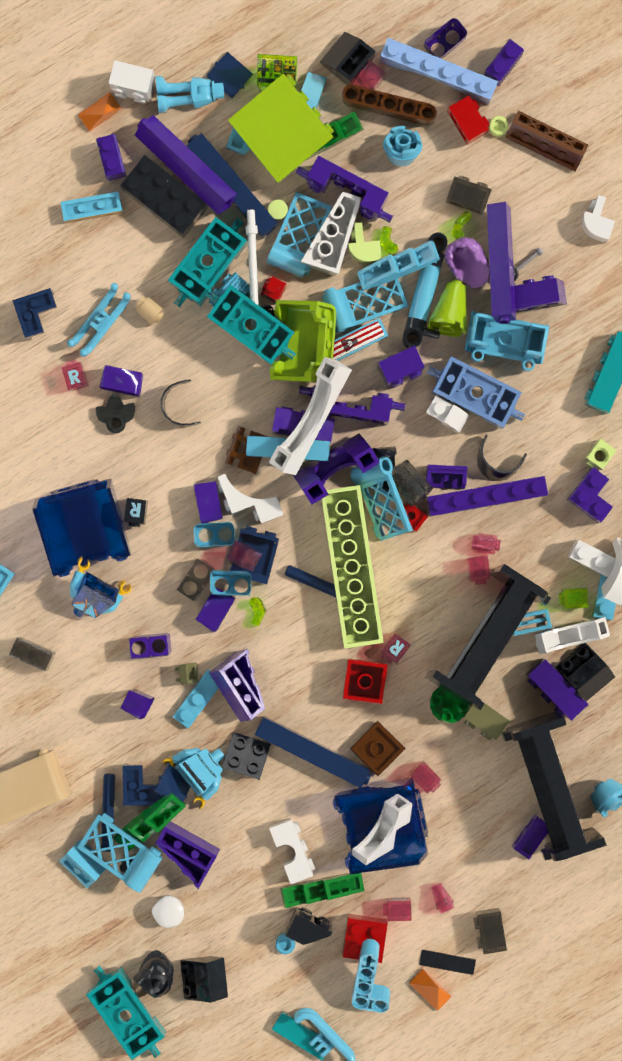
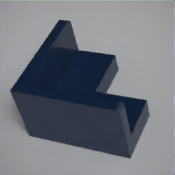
(30, 307)
(133, 788)

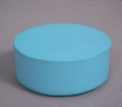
(284, 944)

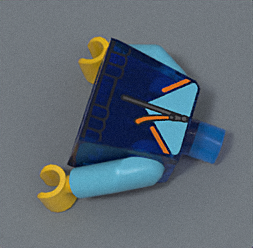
(94, 595)

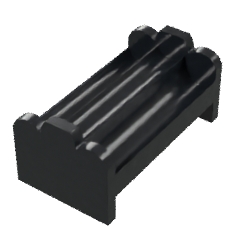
(490, 636)
(552, 789)

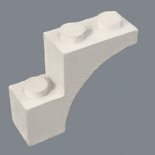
(235, 501)
(572, 635)
(381, 839)

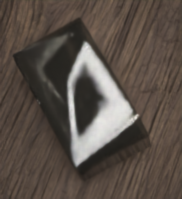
(197, 581)

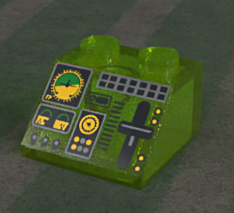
(273, 66)

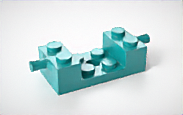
(195, 279)
(266, 340)
(115, 994)

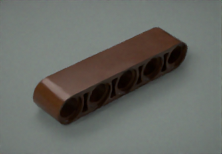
(382, 97)

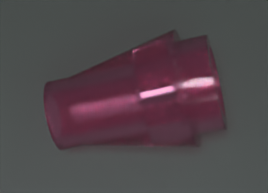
(442, 899)

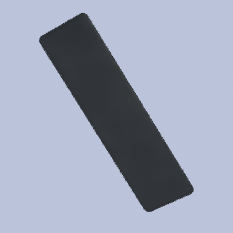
(447, 962)

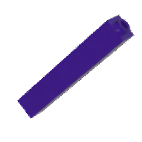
(185, 164)
(501, 262)

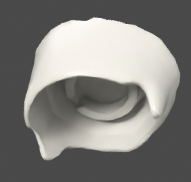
(168, 911)

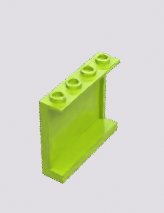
(281, 127)

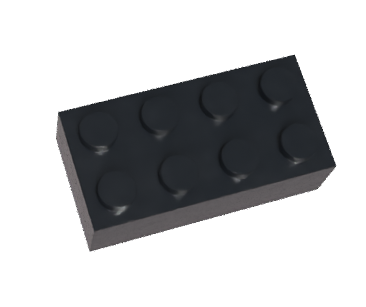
(164, 196)

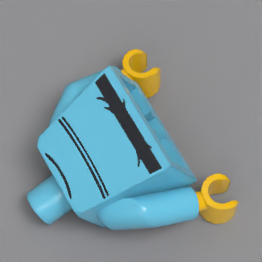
(199, 770)

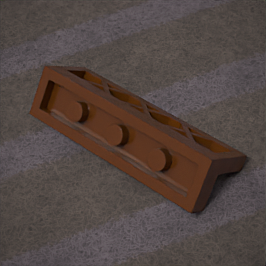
(545, 142)

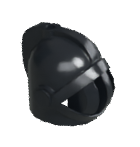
(155, 974)

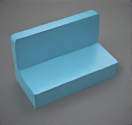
(81, 865)

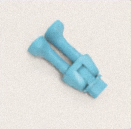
(201, 93)

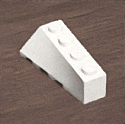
(332, 239)

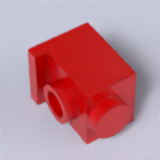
(273, 289)
(419, 519)

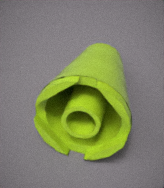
(451, 311)

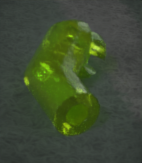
(459, 223)
(385, 241)
(258, 609)

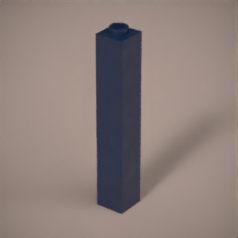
(245, 198)
(313, 752)

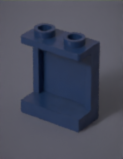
(263, 543)

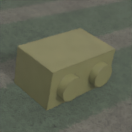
(486, 720)

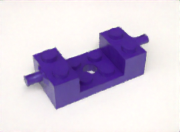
(324, 171)
(379, 408)

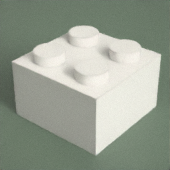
(132, 82)

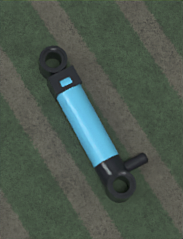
(423, 298)

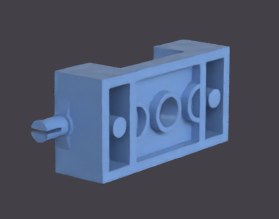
(456, 383)

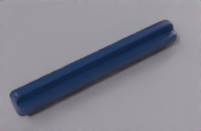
(107, 805)

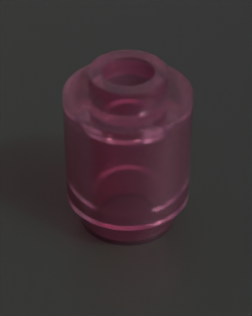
(485, 543)

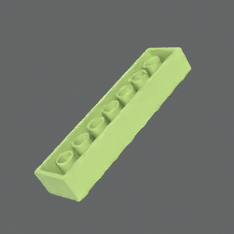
(352, 567)

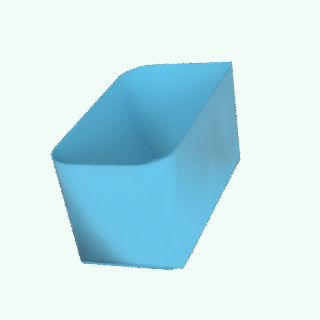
(215, 538)
(231, 581)

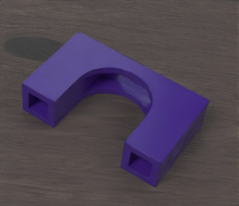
(350, 453)

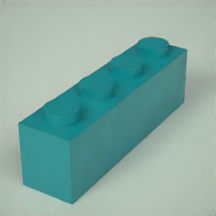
(609, 377)

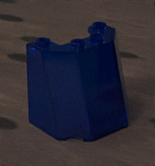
(81, 523)
(361, 812)

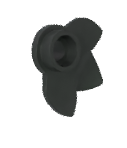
(115, 411)

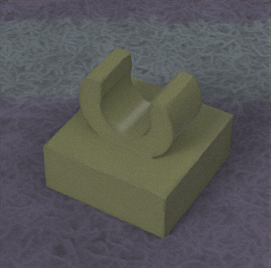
(188, 673)

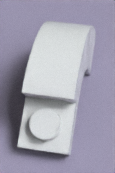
(613, 585)

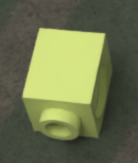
(607, 450)

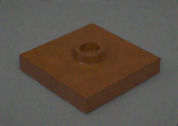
(377, 748)

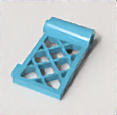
(285, 256)
(344, 314)
(378, 475)
(137, 871)

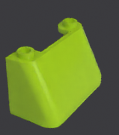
(312, 341)

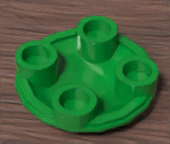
(447, 707)

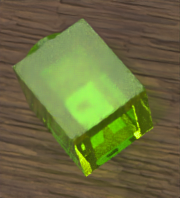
(573, 598)

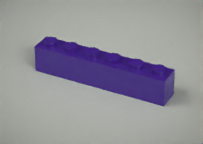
(487, 496)

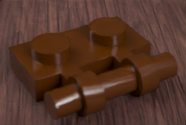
(247, 463)

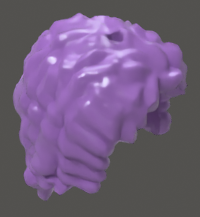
(468, 262)

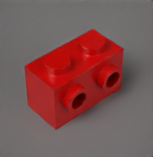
(468, 119)

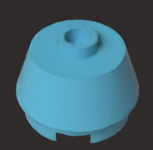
(402, 146)
(607, 796)

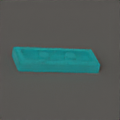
(297, 1033)

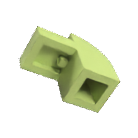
(362, 251)

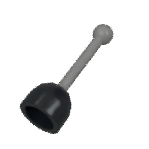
(539, 251)

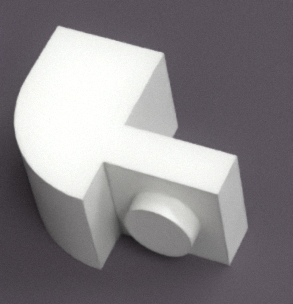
(596, 225)
(448, 414)

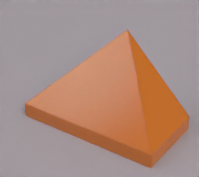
(99, 111)
(430, 989)

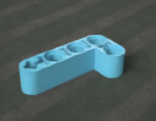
(365, 993)

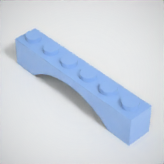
(416, 61)

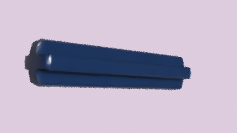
(310, 580)

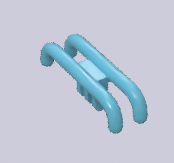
(100, 320)
(326, 1037)

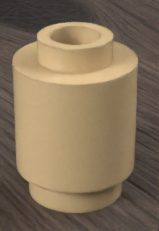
(149, 310)

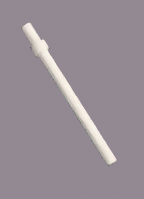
(252, 231)

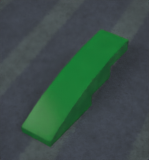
(343, 130)
(152, 819)
(322, 889)

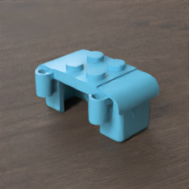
(511, 341)

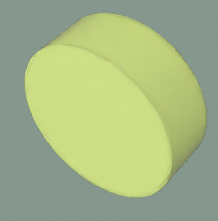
(498, 126)
(278, 209)

